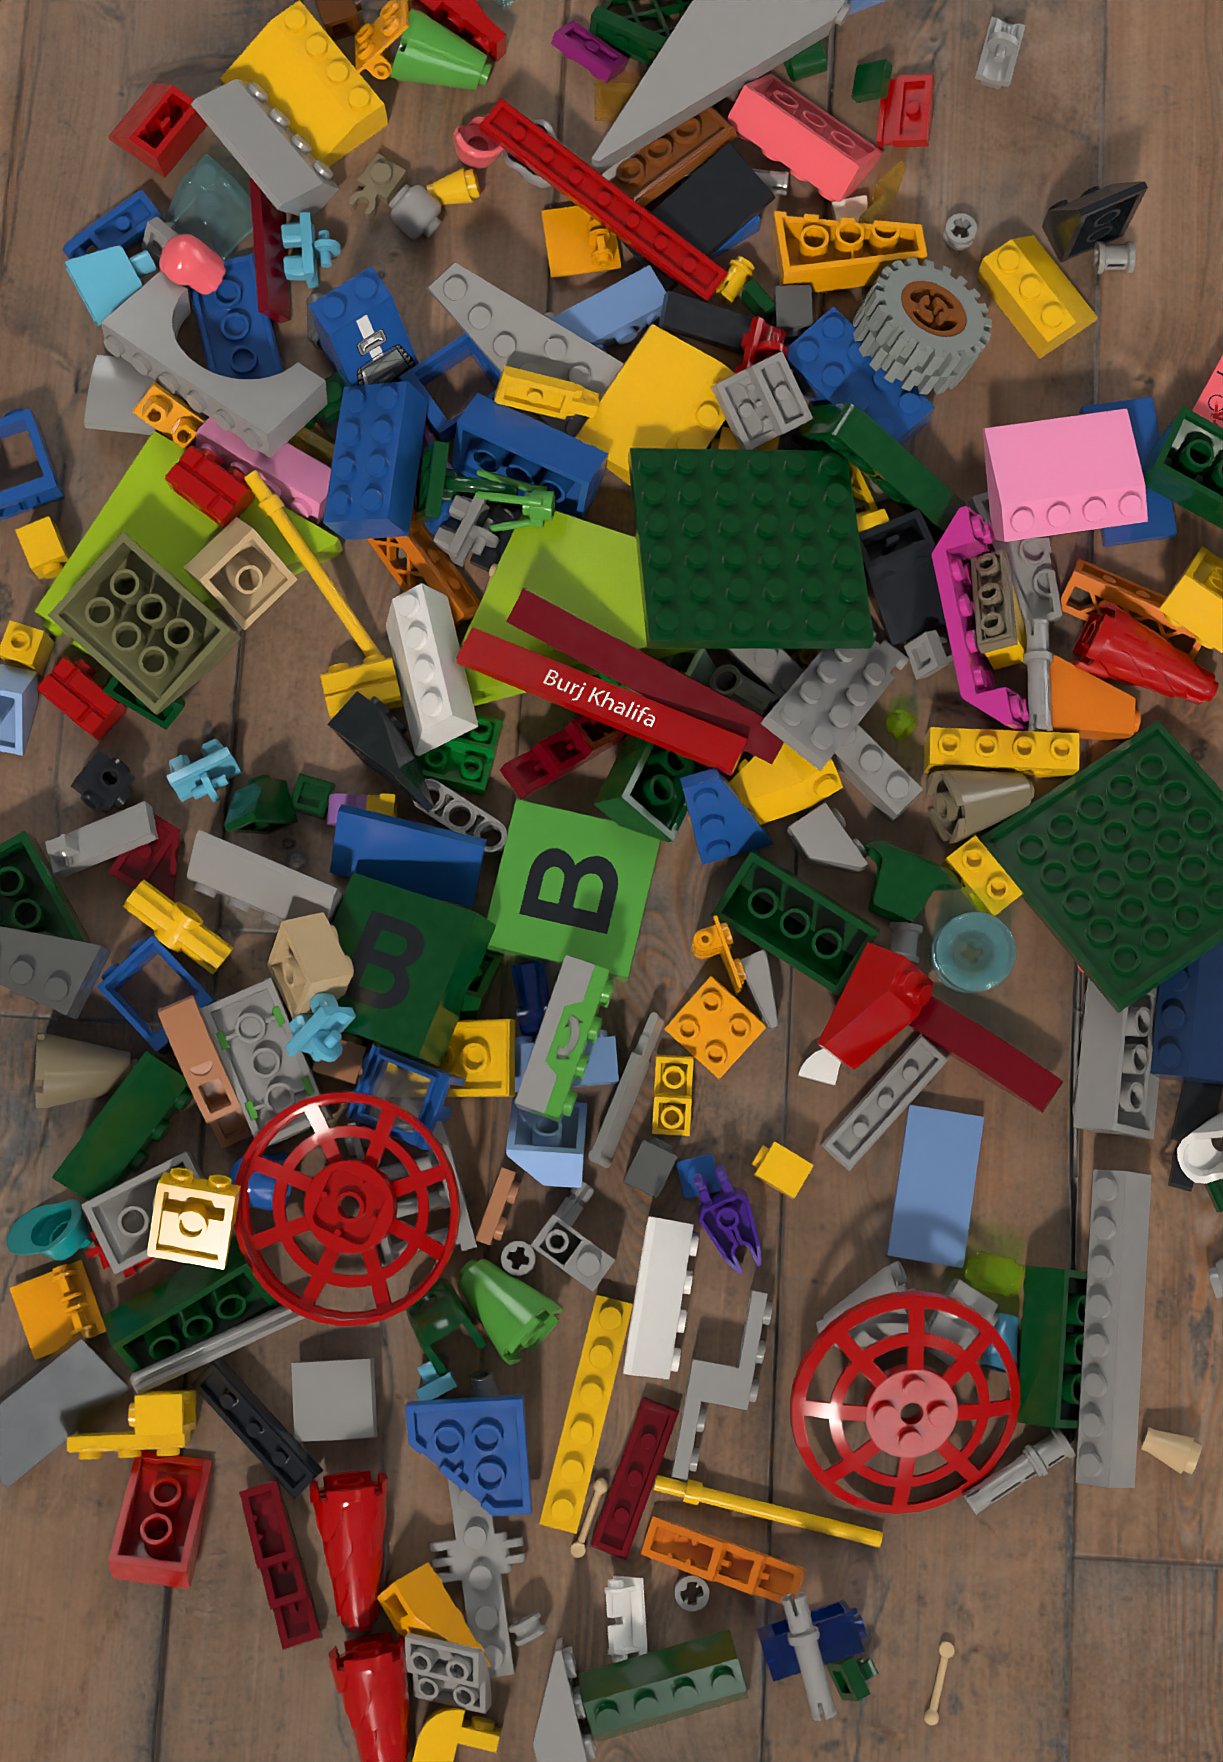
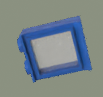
(407, 1083)

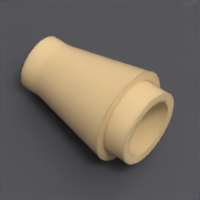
(1174, 1450)

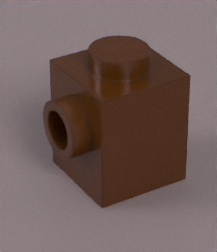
(339, 17)

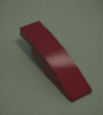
(559, 755)
(987, 1054)
(280, 1564)

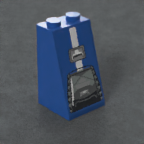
(363, 331)

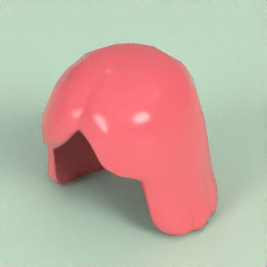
(474, 146)
(192, 263)

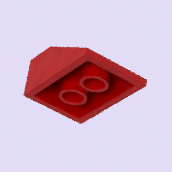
(875, 1005)
(161, 1520)

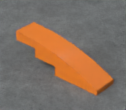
(721, 1560)

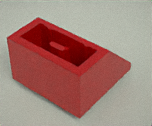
(159, 127)

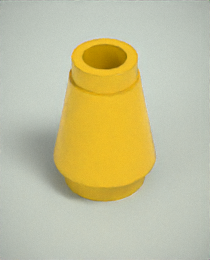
(456, 188)

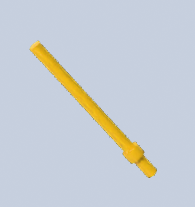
(272, 506)
(694, 1492)

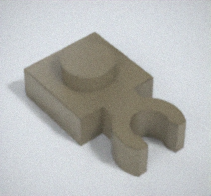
(379, 182)

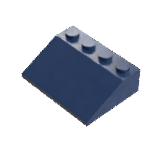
(1191, 1023)

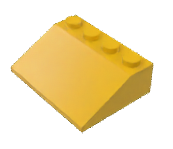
(311, 84)
(657, 401)
(1198, 600)

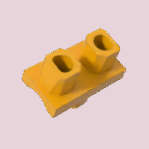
(169, 415)

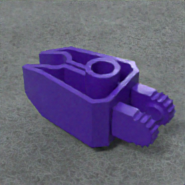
(727, 1213)

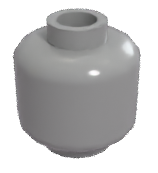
(415, 211)

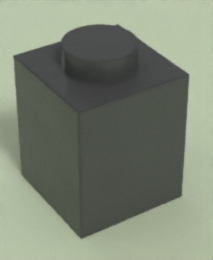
(793, 310)
(651, 1167)

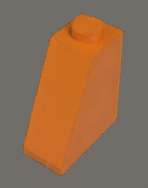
(1090, 705)

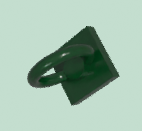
(441, 484)

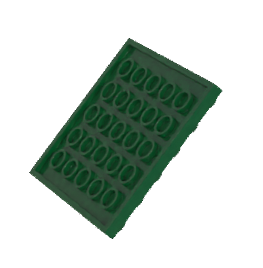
(748, 550)
(1124, 864)

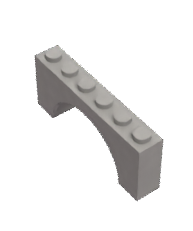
(257, 410)

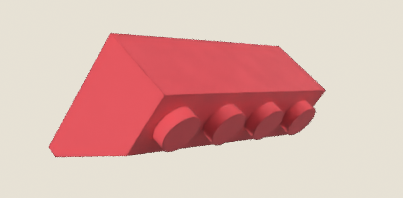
(802, 137)

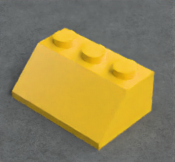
(1034, 294)

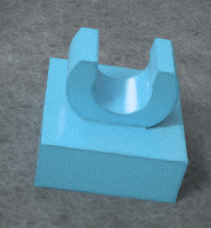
(435, 1383)

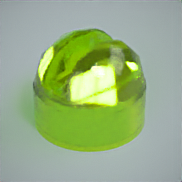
(901, 724)

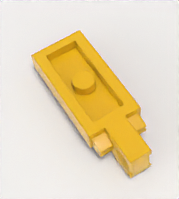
(544, 394)

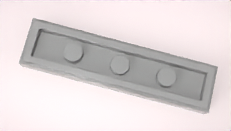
(884, 1102)

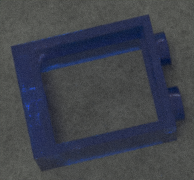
(840, 1637)

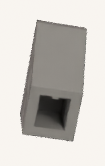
(825, 843)
(572, 1252)

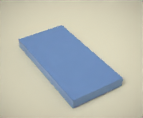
(935, 1186)

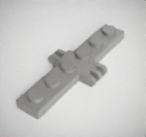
(479, 1559)

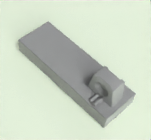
(102, 840)

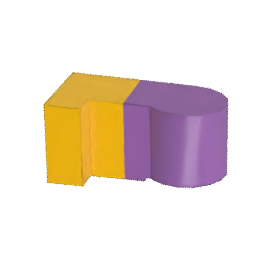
(383, 804)

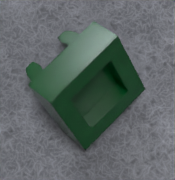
(850, 1677)

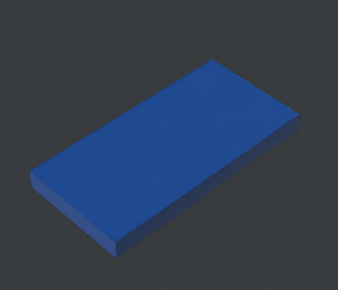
(232, 331)
(1159, 509)
(408, 855)

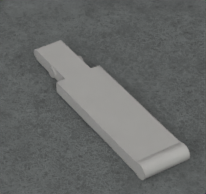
(626, 1094)

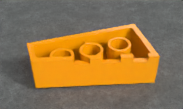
(840, 252)

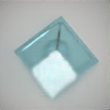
(211, 207)

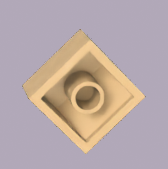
(240, 573)
(308, 962)

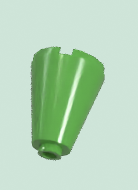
(438, 56)
(507, 1308)

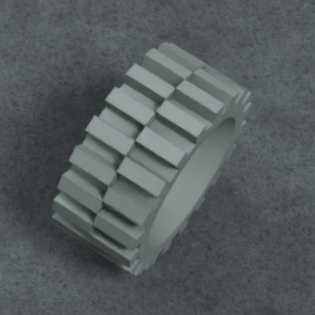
(922, 326)

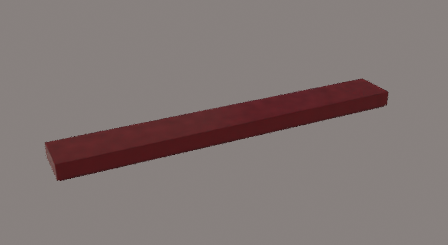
(640, 671)

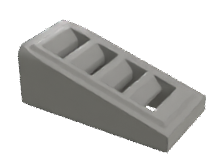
(760, 987)

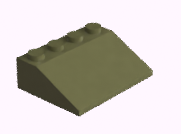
(143, 624)

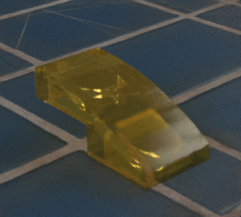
(884, 195)

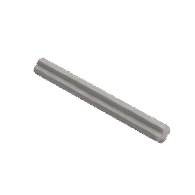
(213, 1348)

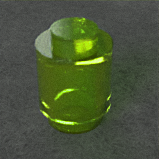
(995, 1273)

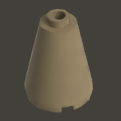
(974, 800)
(77, 1070)

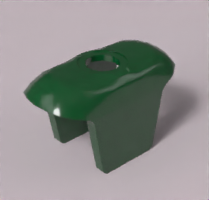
(904, 881)
(440, 1320)

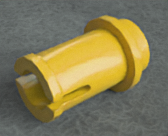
(739, 273)

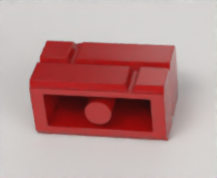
(209, 486)
(81, 697)

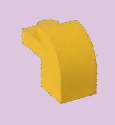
(447, 1729)

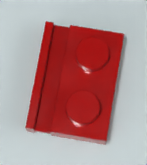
(906, 112)

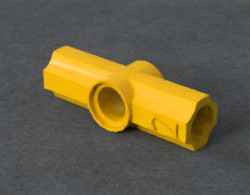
(178, 927)

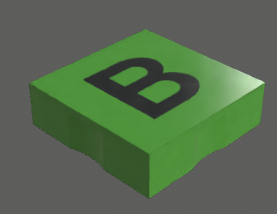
(571, 889)

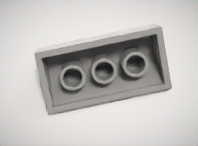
(267, 147)
(257, 882)
(1114, 1068)

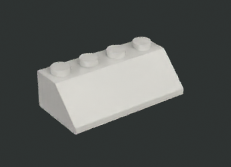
(427, 671)
(659, 1297)

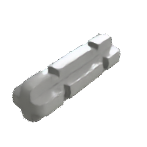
(572, 1206)

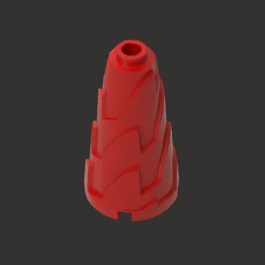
(1135, 655)
(352, 1528)
(375, 1695)

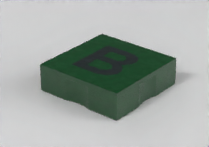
(408, 965)

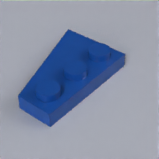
(719, 818)

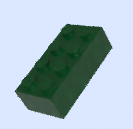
(32, 894)

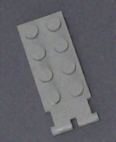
(832, 699)

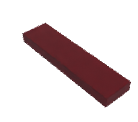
(269, 257)
(634, 1478)

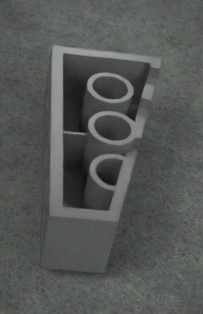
(50, 968)

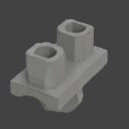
(999, 53)
(472, 532)

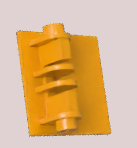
(374, 39)
(578, 243)
(716, 941)
(715, 1027)
(57, 1308)

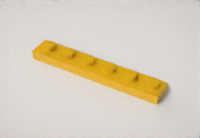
(586, 1414)

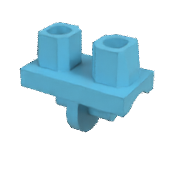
(305, 265)
(205, 774)
(320, 1032)

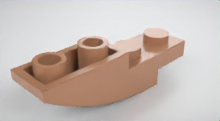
(204, 1070)

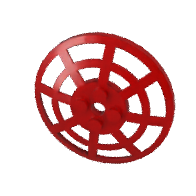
(326, 1216)
(895, 1389)

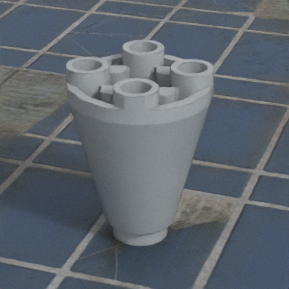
(887, 1280)

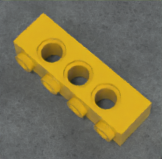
(1002, 750)

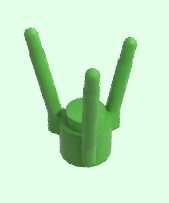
(537, 504)

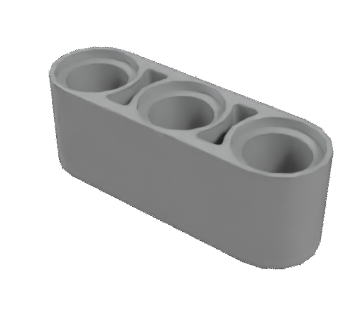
(477, 826)

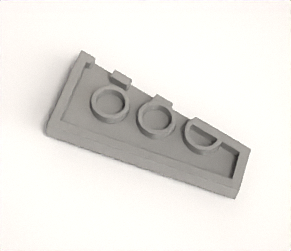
(1030, 570)

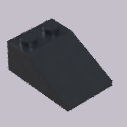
(1092, 218)
(382, 745)

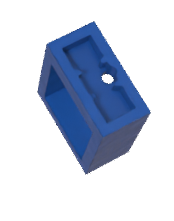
(437, 365)
(38, 491)
(118, 975)

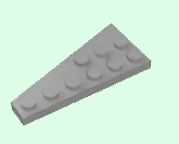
(522, 337)

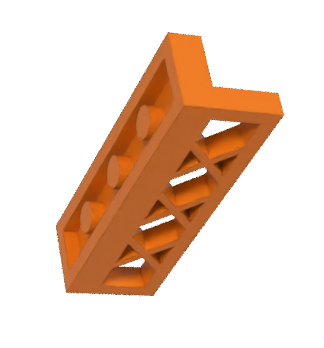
(432, 564)
(1122, 593)

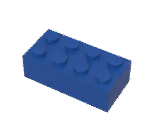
(835, 372)
(376, 461)

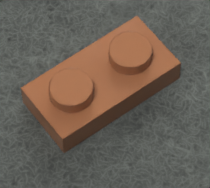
(493, 1223)

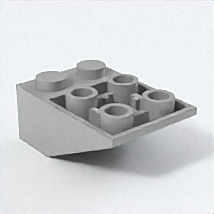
(559, 1725)

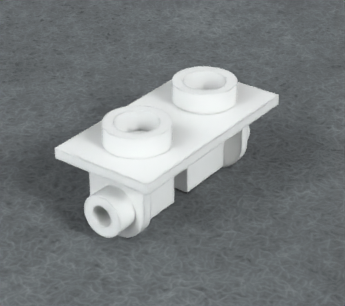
(627, 1606)

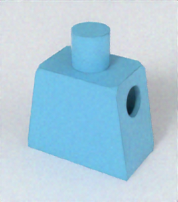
(108, 278)

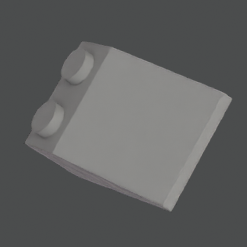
(125, 1213)

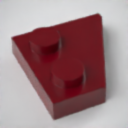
(153, 861)

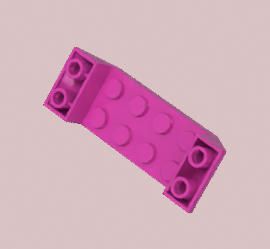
(964, 539)

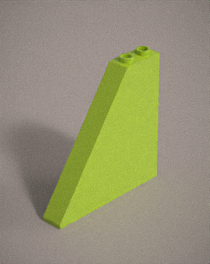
(169, 529)
(575, 567)

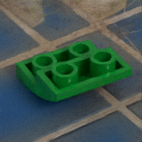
(465, 760)

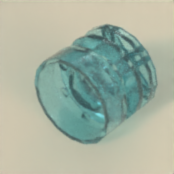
(982, 933)

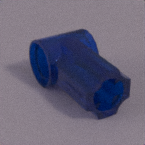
(532, 996)

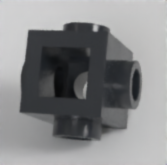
(104, 783)

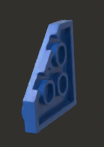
(477, 1447)

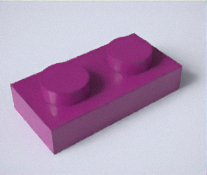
(589, 51)

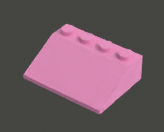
(1063, 475)

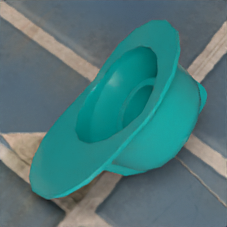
(50, 1230)

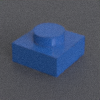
(699, 1165)

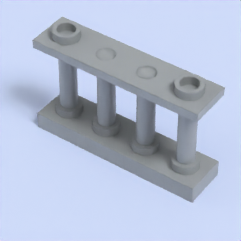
(466, 1235)

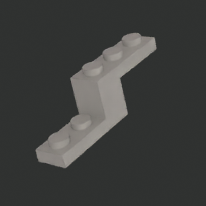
(721, 1384)

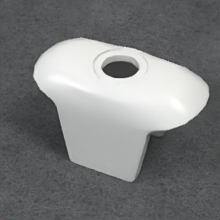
(1198, 1156)

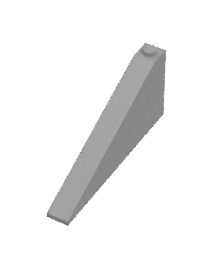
(710, 57)

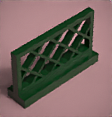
(626, 32)

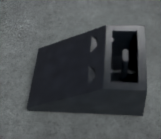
(902, 577)

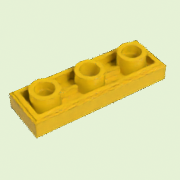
(126, 1443)

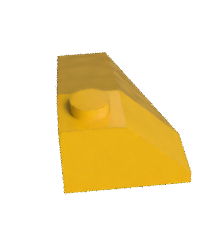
(784, 786)

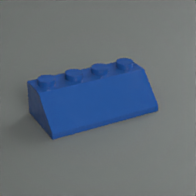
(524, 449)

